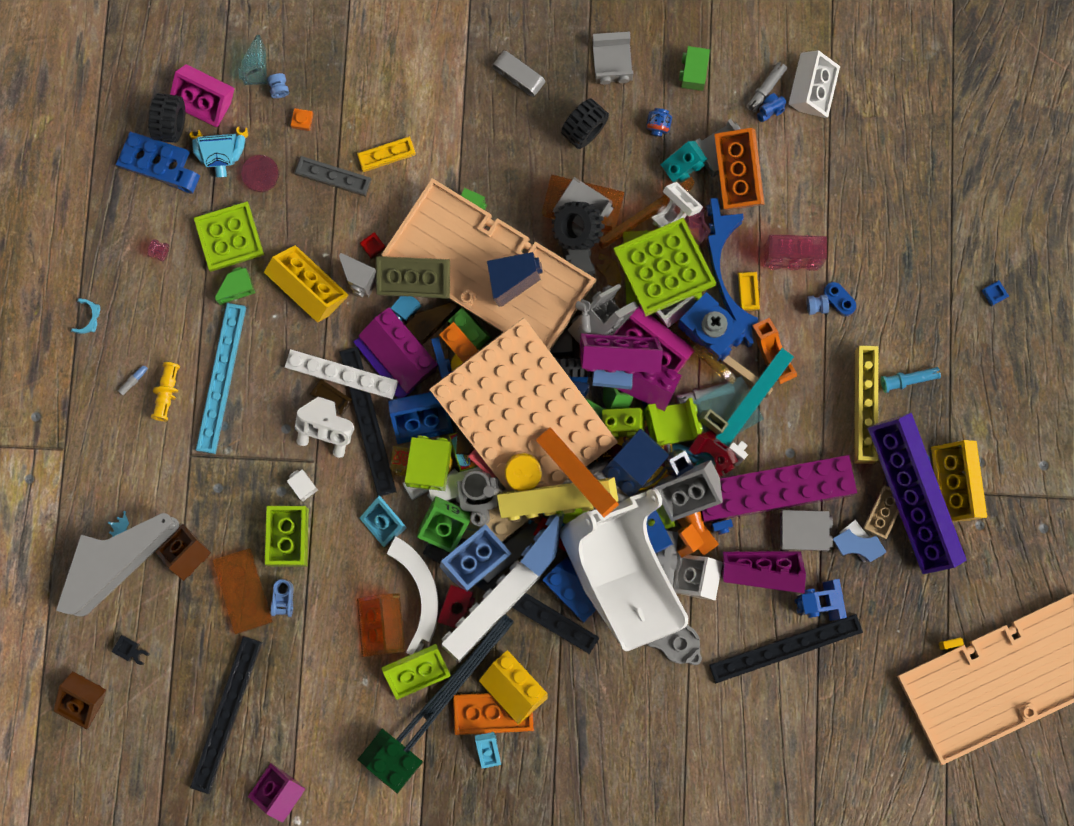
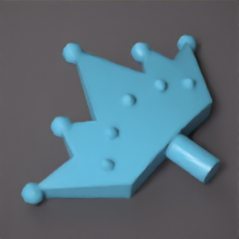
(120, 526)

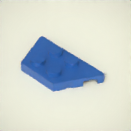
(443, 364)

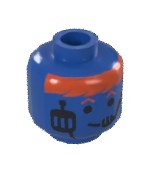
(659, 122)

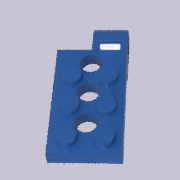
(178, 177)

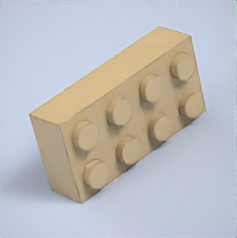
(882, 514)

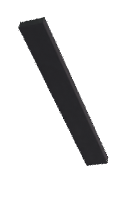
(370, 429)
(785, 648)
(226, 715)

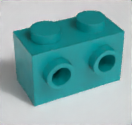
(684, 161)

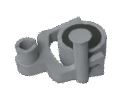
(479, 486)

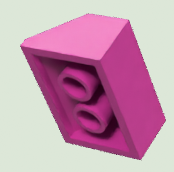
(202, 94)

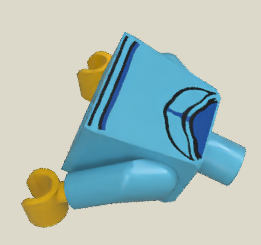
(219, 150)

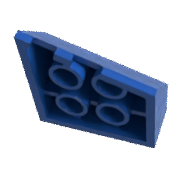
(567, 587)

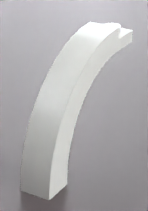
(427, 588)

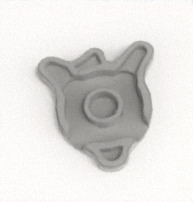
(680, 646)

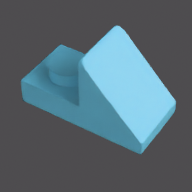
(488, 750)

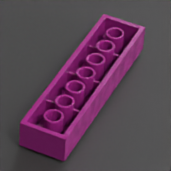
(783, 488)

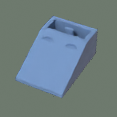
(543, 552)

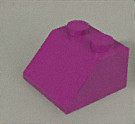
(276, 793)

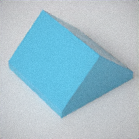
(382, 522)

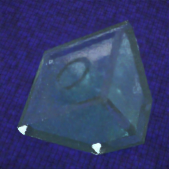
(253, 65)

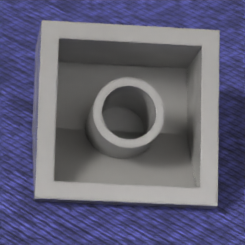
(359, 276)

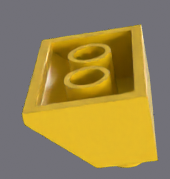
(513, 687)

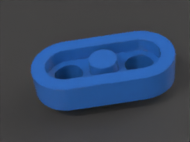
(838, 300)

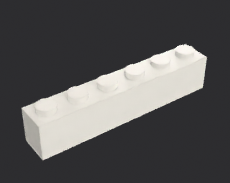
(489, 611)

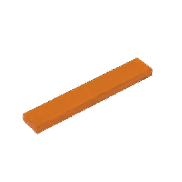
(577, 472)

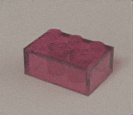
(795, 252)

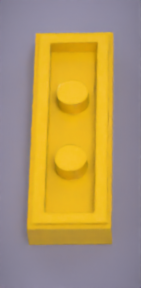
(386, 154)

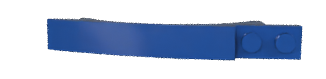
(721, 228)

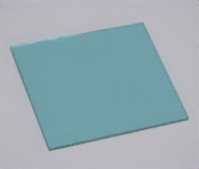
(725, 402)

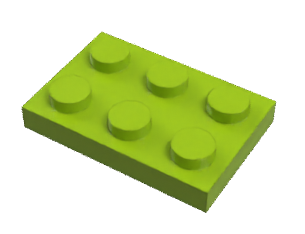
(416, 671)

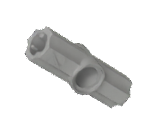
(668, 557)

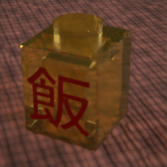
(399, 460)

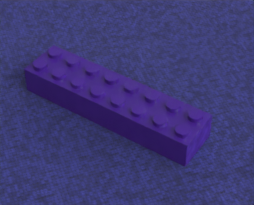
(917, 494)

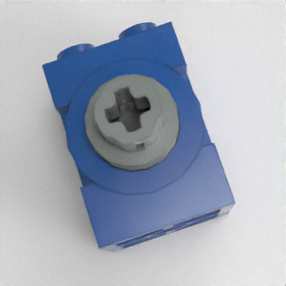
(712, 327)

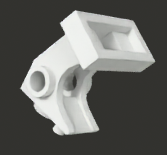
(681, 198)

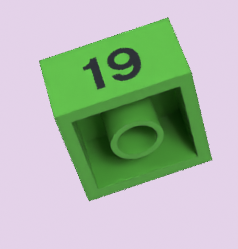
(443, 524)

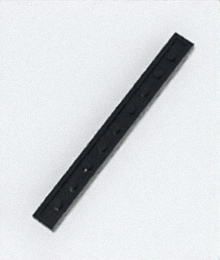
(534, 610)

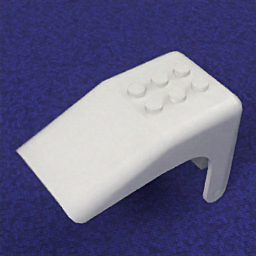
(624, 572)

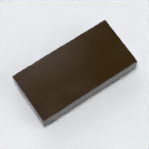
(330, 393)

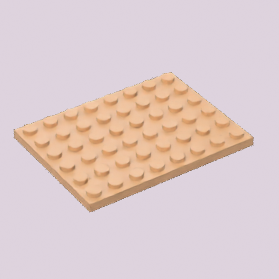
(515, 394)

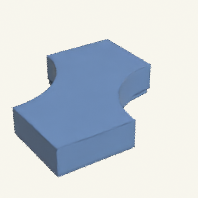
(866, 547)

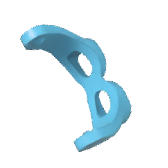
(91, 327)

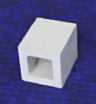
(302, 484)

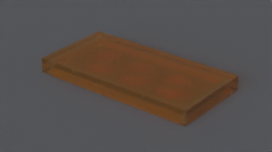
(242, 591)

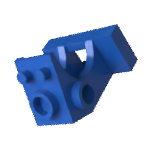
(809, 602)

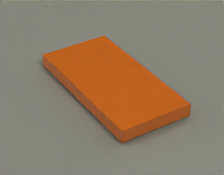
(484, 715)

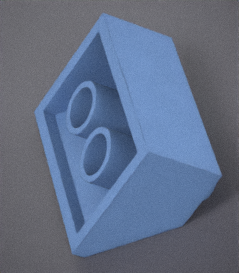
(474, 558)

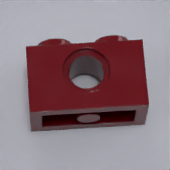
(454, 596)

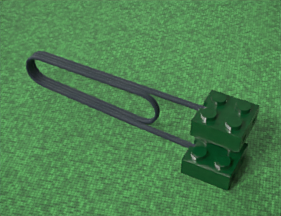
(396, 763)

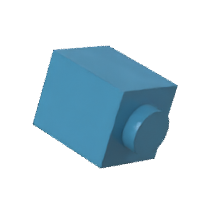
(405, 307)

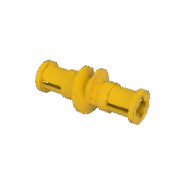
(165, 391)

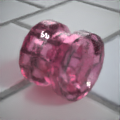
(158, 250)

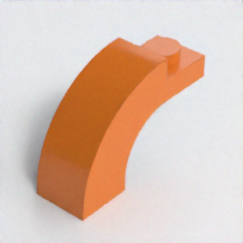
(769, 346)

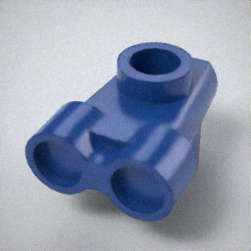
(771, 106)

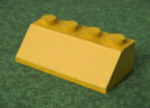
(305, 283)
(960, 479)

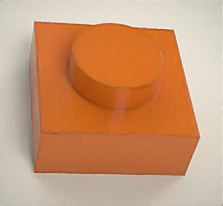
(302, 119)

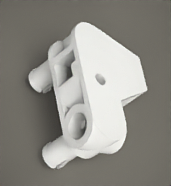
(321, 416)

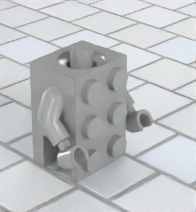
(601, 315)

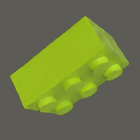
(286, 536)

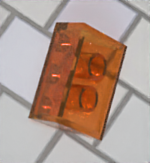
(380, 625)

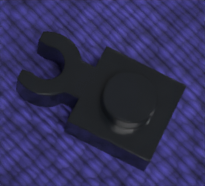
(127, 648)

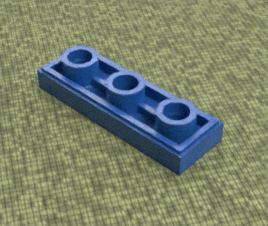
(657, 533)

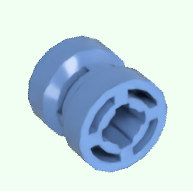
(278, 86)
(817, 304)

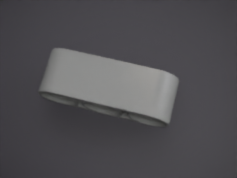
(518, 73)

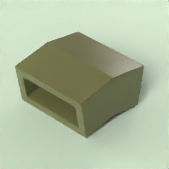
(722, 424)

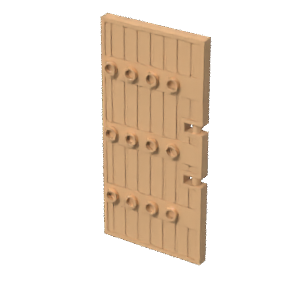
(453, 229)
(1004, 688)

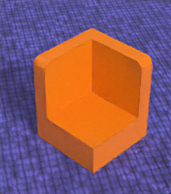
(691, 539)

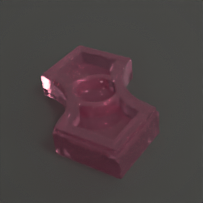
(698, 226)

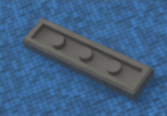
(333, 176)
(516, 547)

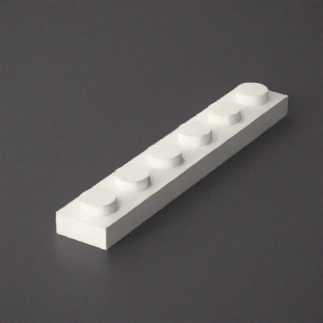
(341, 374)

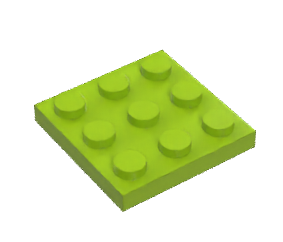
(228, 236)

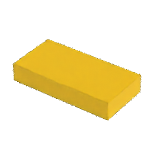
(748, 291)

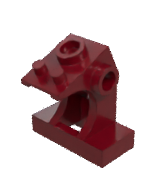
(709, 443)

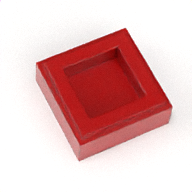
(372, 245)

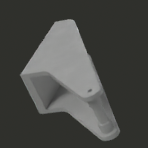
(105, 564)

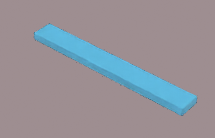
(221, 378)

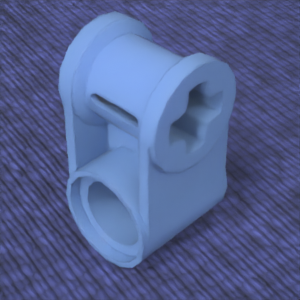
(282, 600)

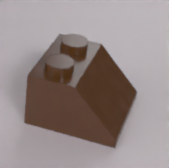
(183, 552)
(79, 700)

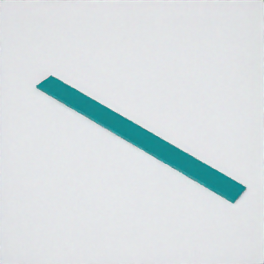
(753, 398)

